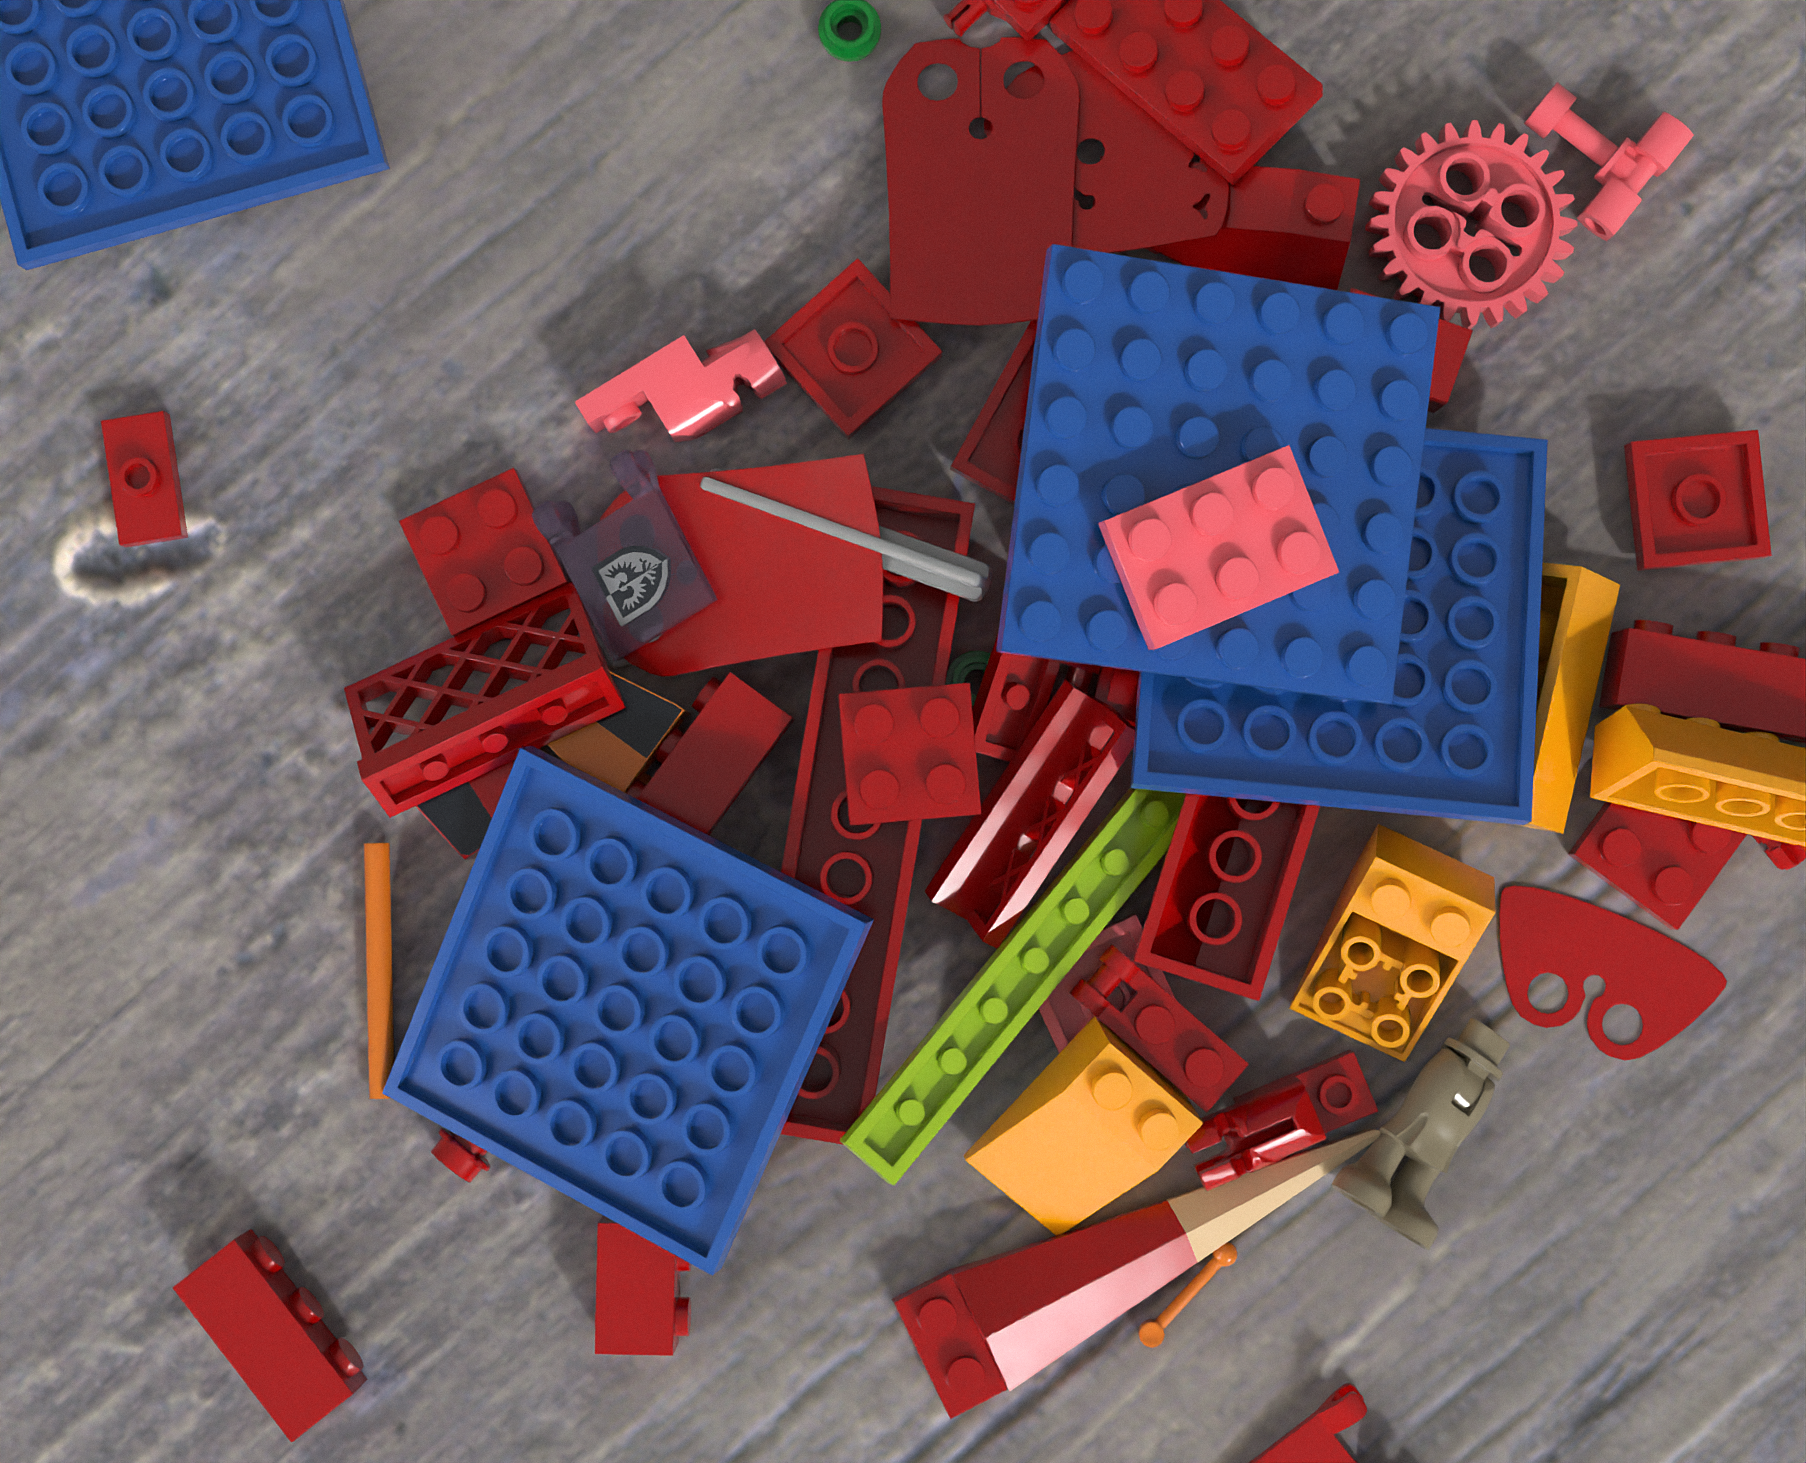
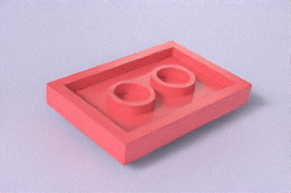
(1218, 548)

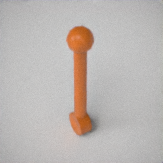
(1152, 1331)

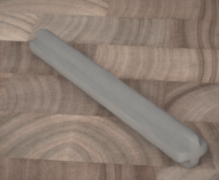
(900, 552)

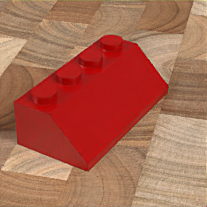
(1226, 890)

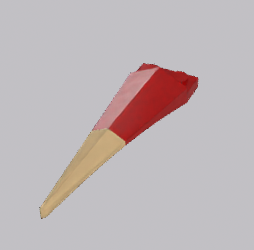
(1024, 1308)

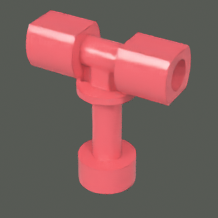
(1622, 167)

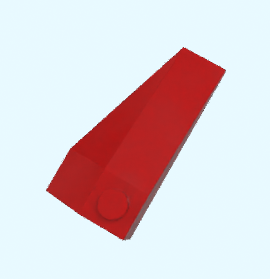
(1277, 228)

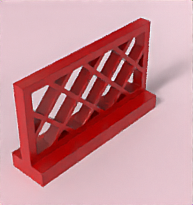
(495, 725)

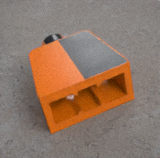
(624, 743)

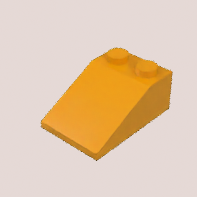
(1084, 1130)

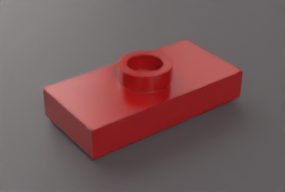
(144, 479)

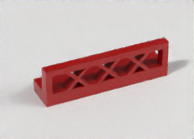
(1030, 812)

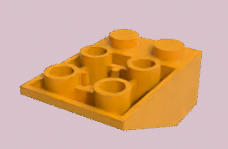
(1394, 942)

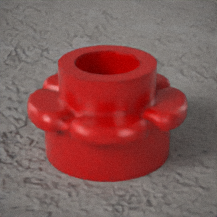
(460, 1155)

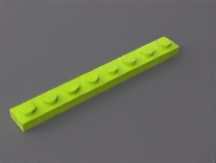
(1013, 983)

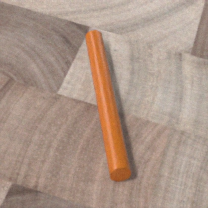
(379, 966)

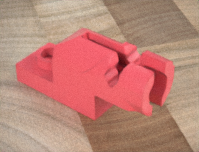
(683, 390)

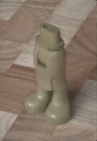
(1428, 1129)

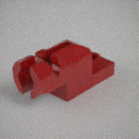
(1282, 1118)

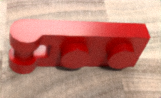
(1161, 1030)

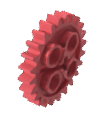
(1497, 176)

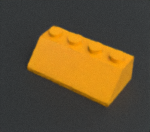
(1572, 646)
(1701, 773)

